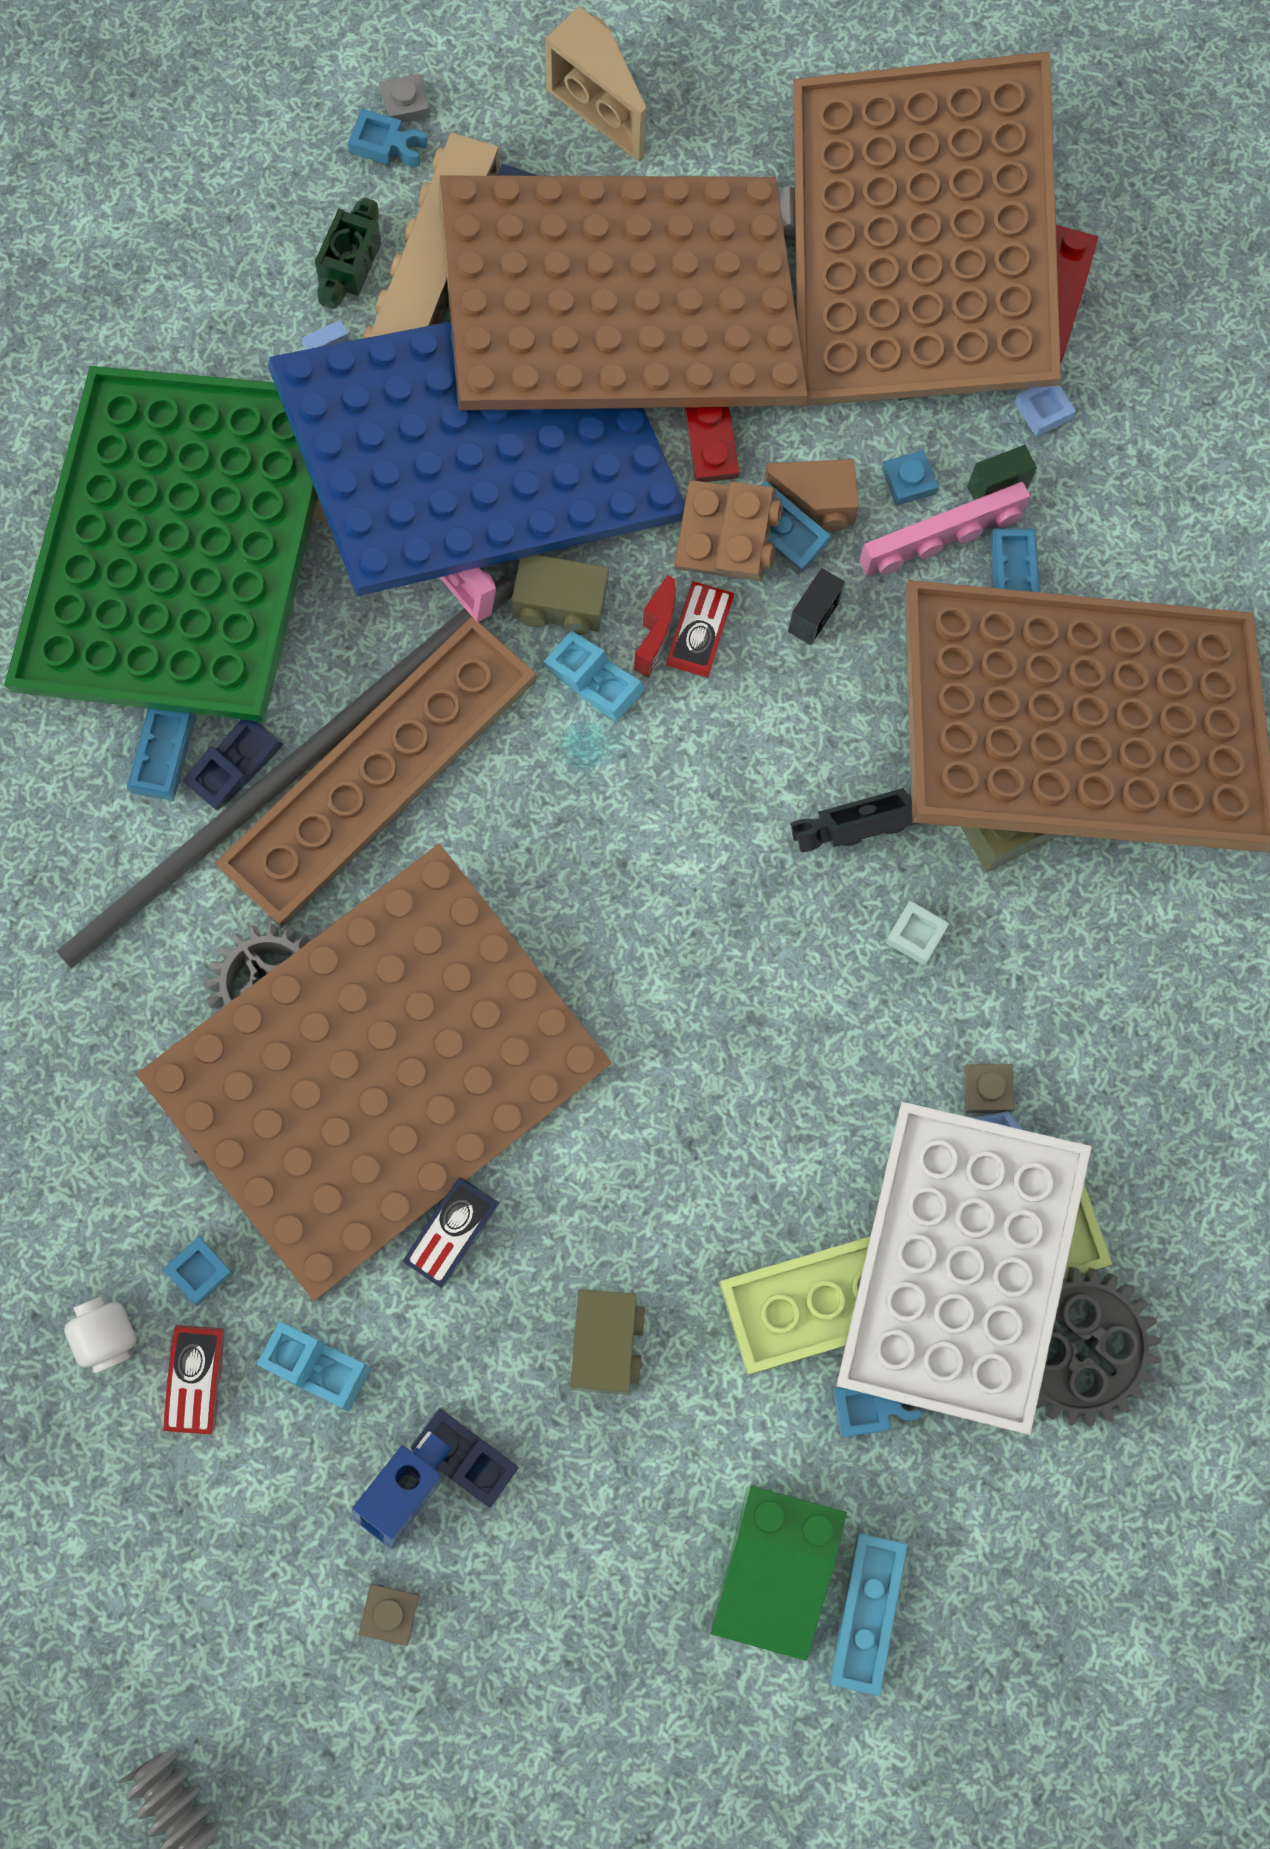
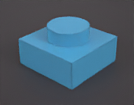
(909, 477)
(197, 1271)

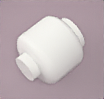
(100, 1334)

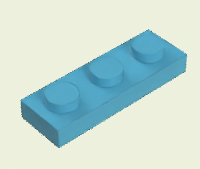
(868, 1614)

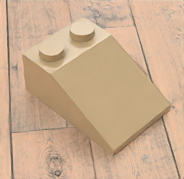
(594, 81)

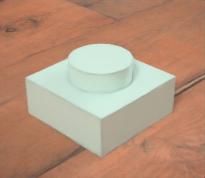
(917, 933)

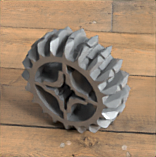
(248, 953)

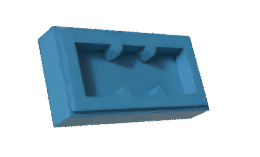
(1014, 559)
(161, 753)

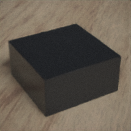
(816, 606)

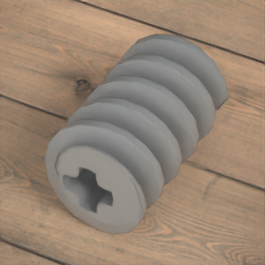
(171, 1804)

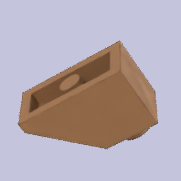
(819, 489)

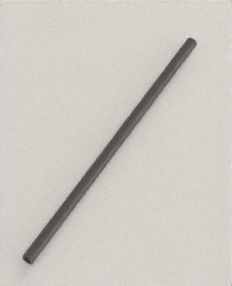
(261, 792)

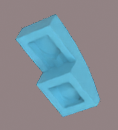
(593, 677)
(313, 1366)

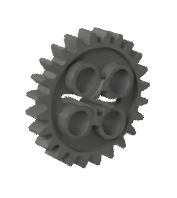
(1107, 1312)

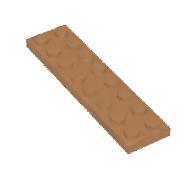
(375, 772)

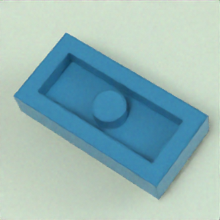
(797, 534)

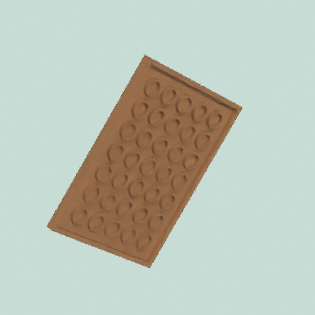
(926, 230)
(619, 292)
(1086, 717)
(374, 1070)

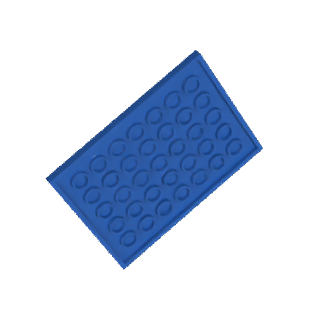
(449, 489)

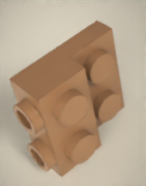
(728, 529)

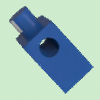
(389, 1509)

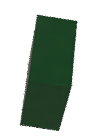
(1001, 472)

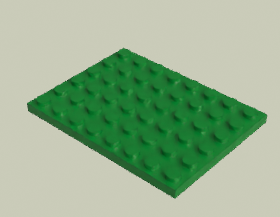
(169, 548)

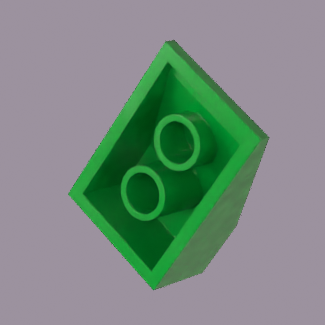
(778, 1572)

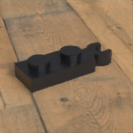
(855, 821)

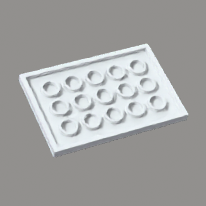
(965, 1267)

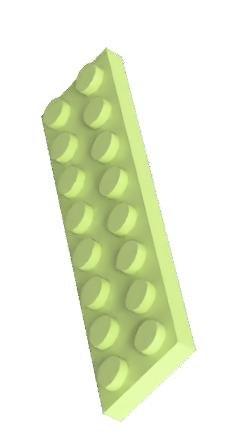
(810, 1300)

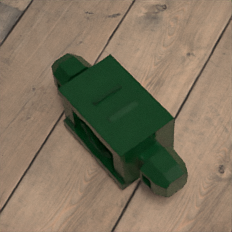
(346, 229)

